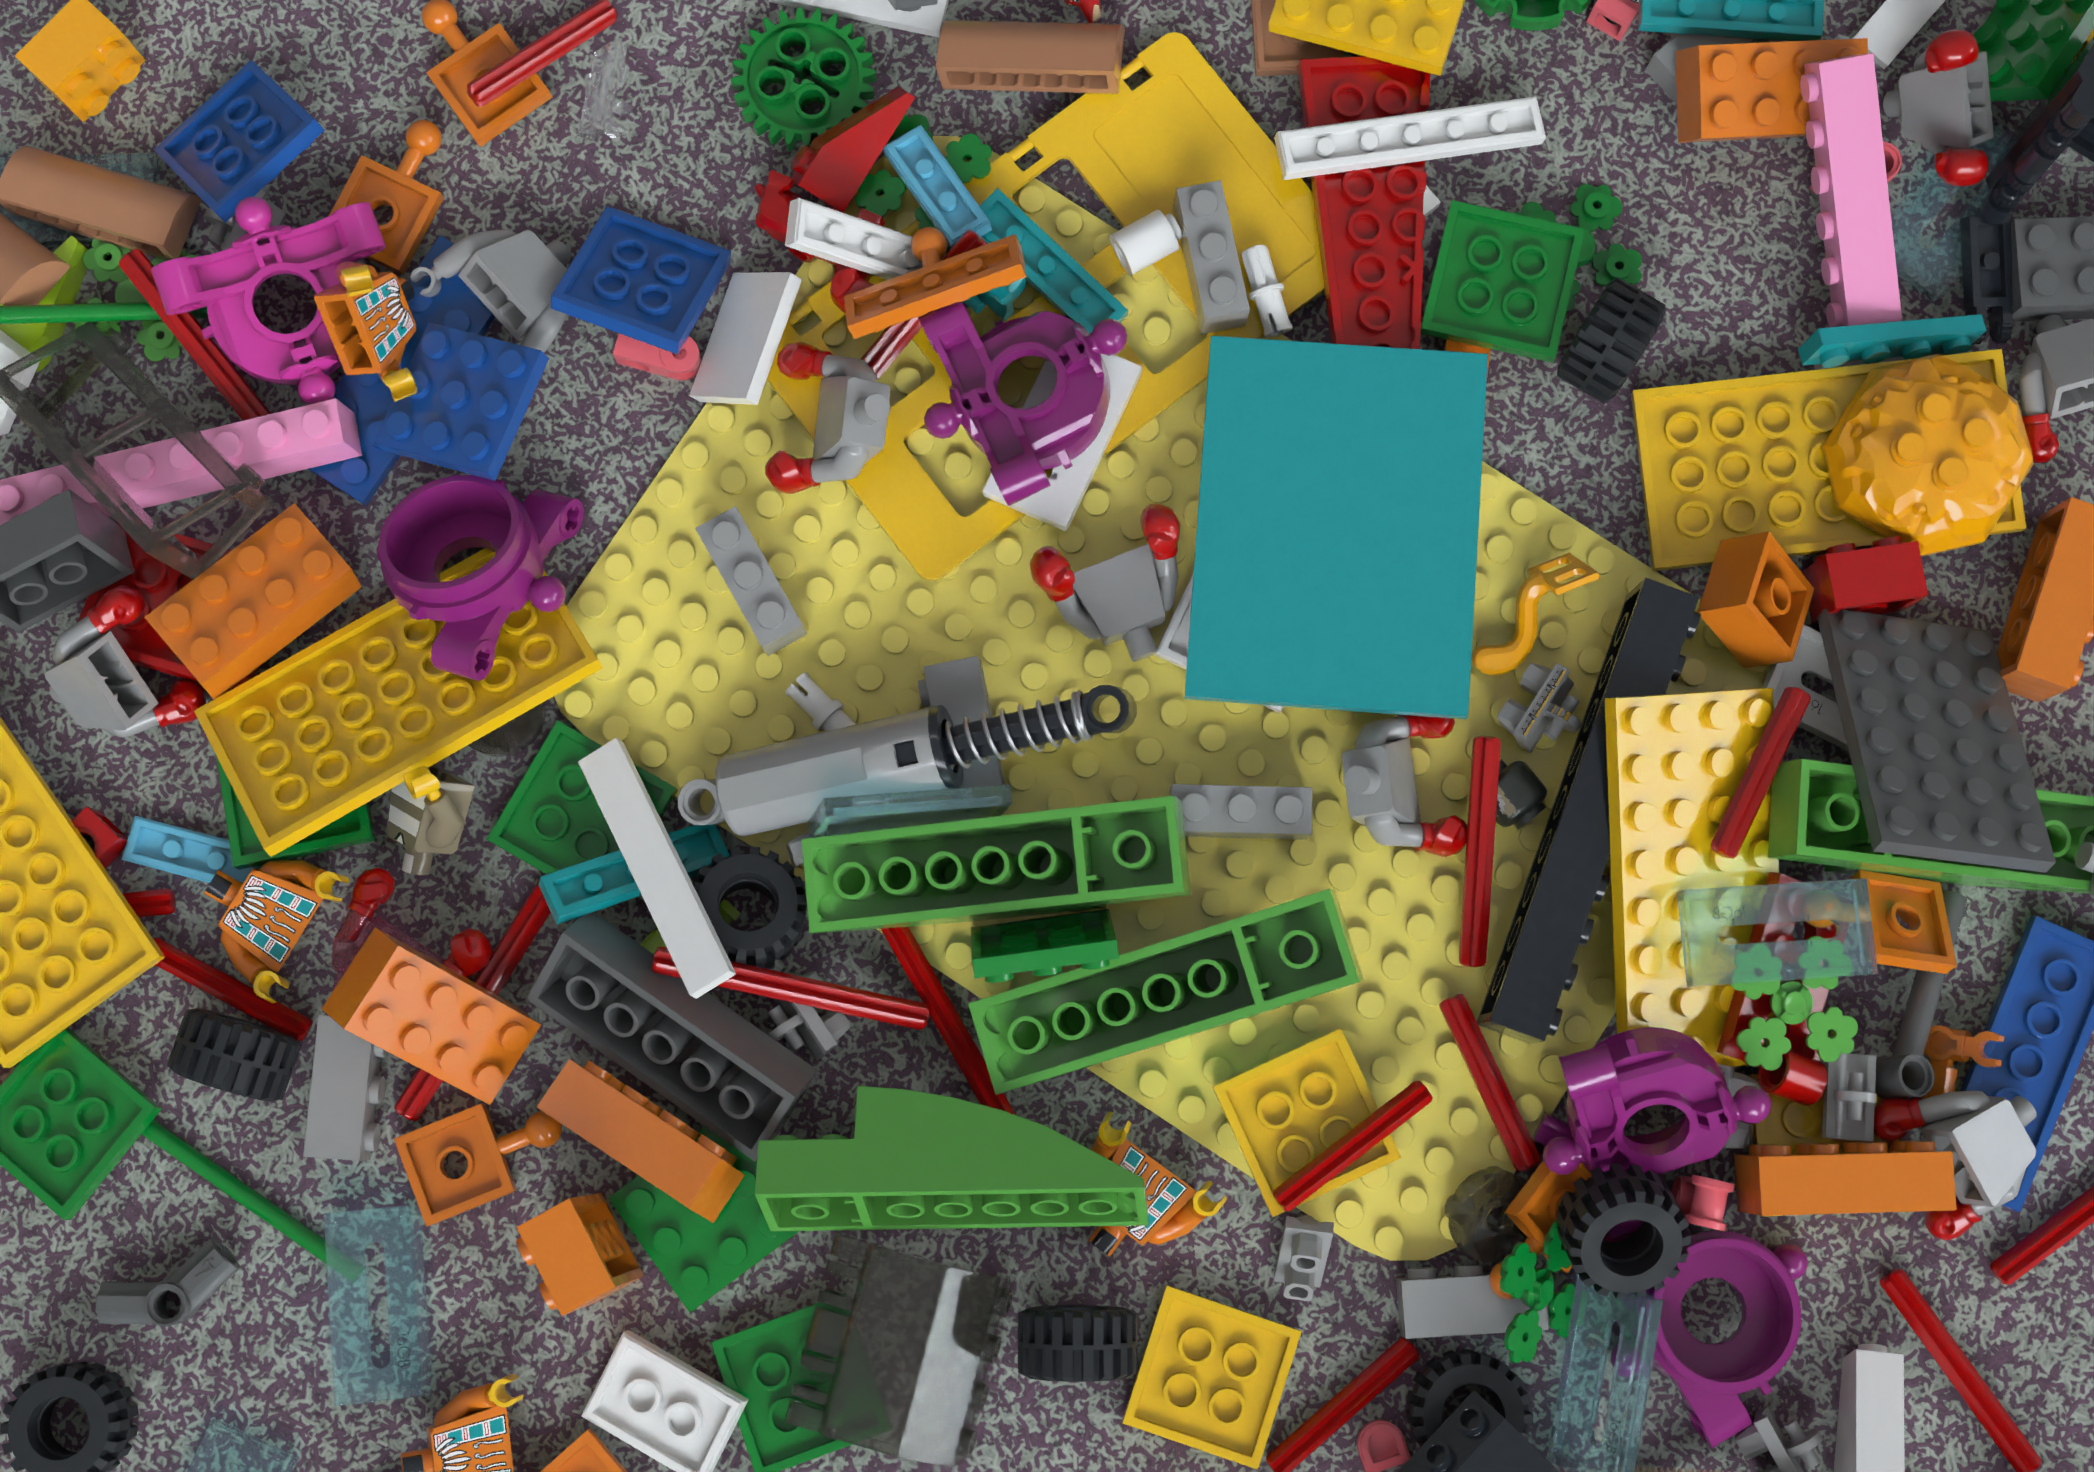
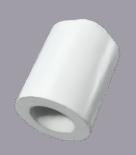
(1146, 241)

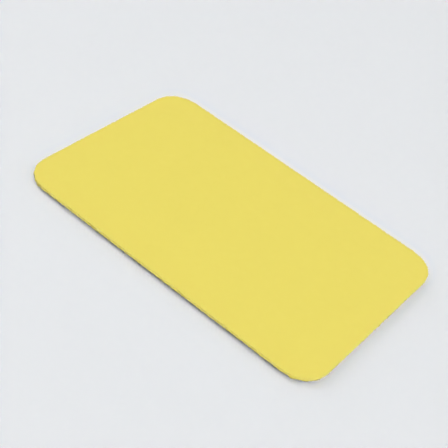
(694, 685)

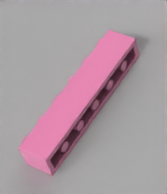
(1851, 190)

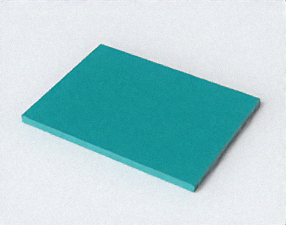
(1337, 527)

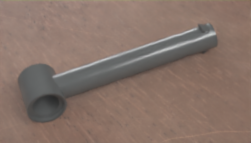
(1907, 1070)

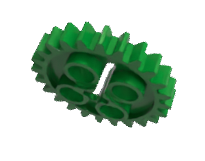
(823, 46)

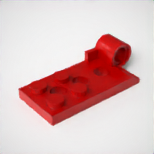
(1801, 1074)

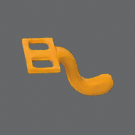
(1506, 657)

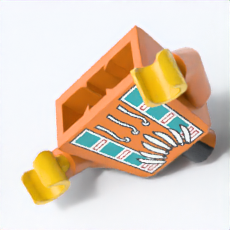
(370, 324)
(269, 915)
(1167, 1196)
(468, 1433)

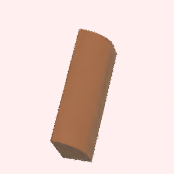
(1030, 56)
(97, 202)
(26, 266)

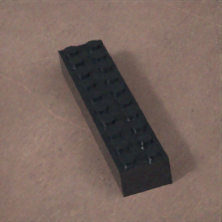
(1576, 838)

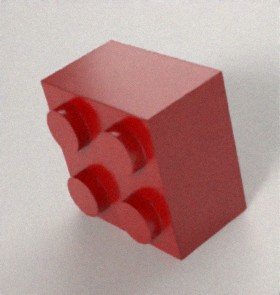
(1867, 579)

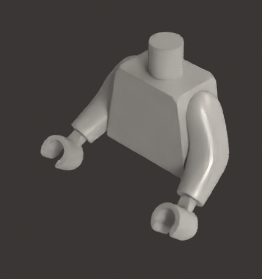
(511, 278)

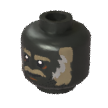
(1518, 794)

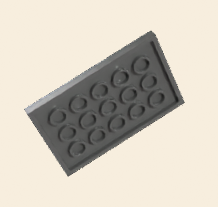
(1934, 741)

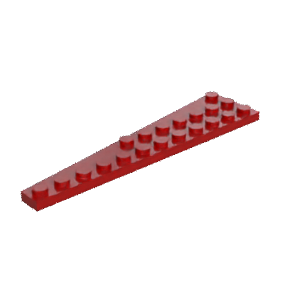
(1372, 216)

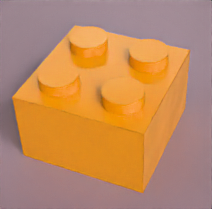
(81, 58)

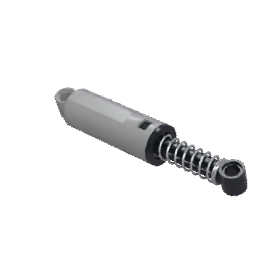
(893, 754)

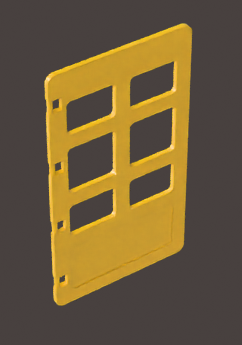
(1133, 154)

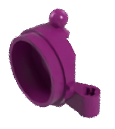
(1022, 440)
(467, 514)
(1641, 1071)
(1765, 1338)

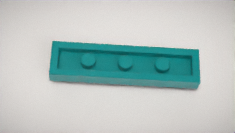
(1735, 18)
(1050, 267)
(1891, 339)
(608, 879)

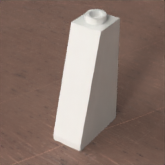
(1871, 1412)

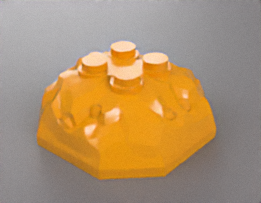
(1928, 454)

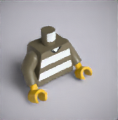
(428, 815)

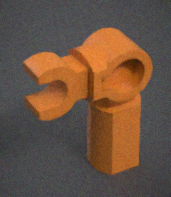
(1951, 1045)

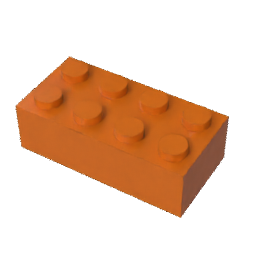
(1749, 88)
(254, 601)
(2052, 605)
(431, 1016)
(642, 1140)
(1849, 1181)
(578, 1253)

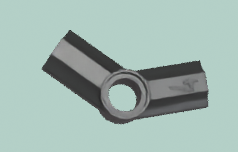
(145, 1301)

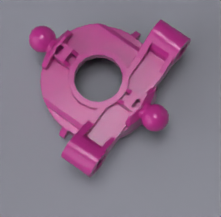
(230, 279)

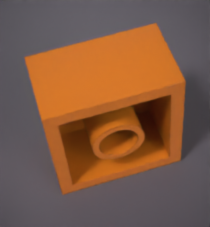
(1756, 600)

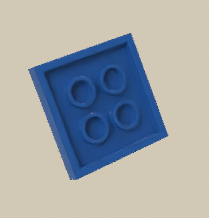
(239, 140)
(641, 280)
(465, 403)

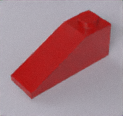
(845, 153)

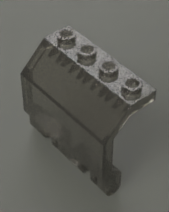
(904, 1354)

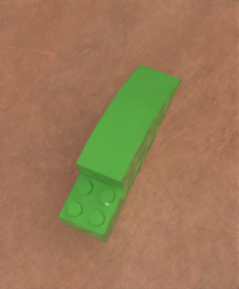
(1822, 822)
(997, 866)
(1166, 991)
(941, 1166)

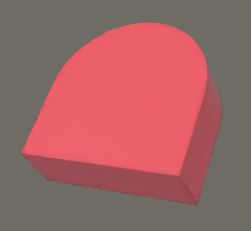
(1381, 1446)

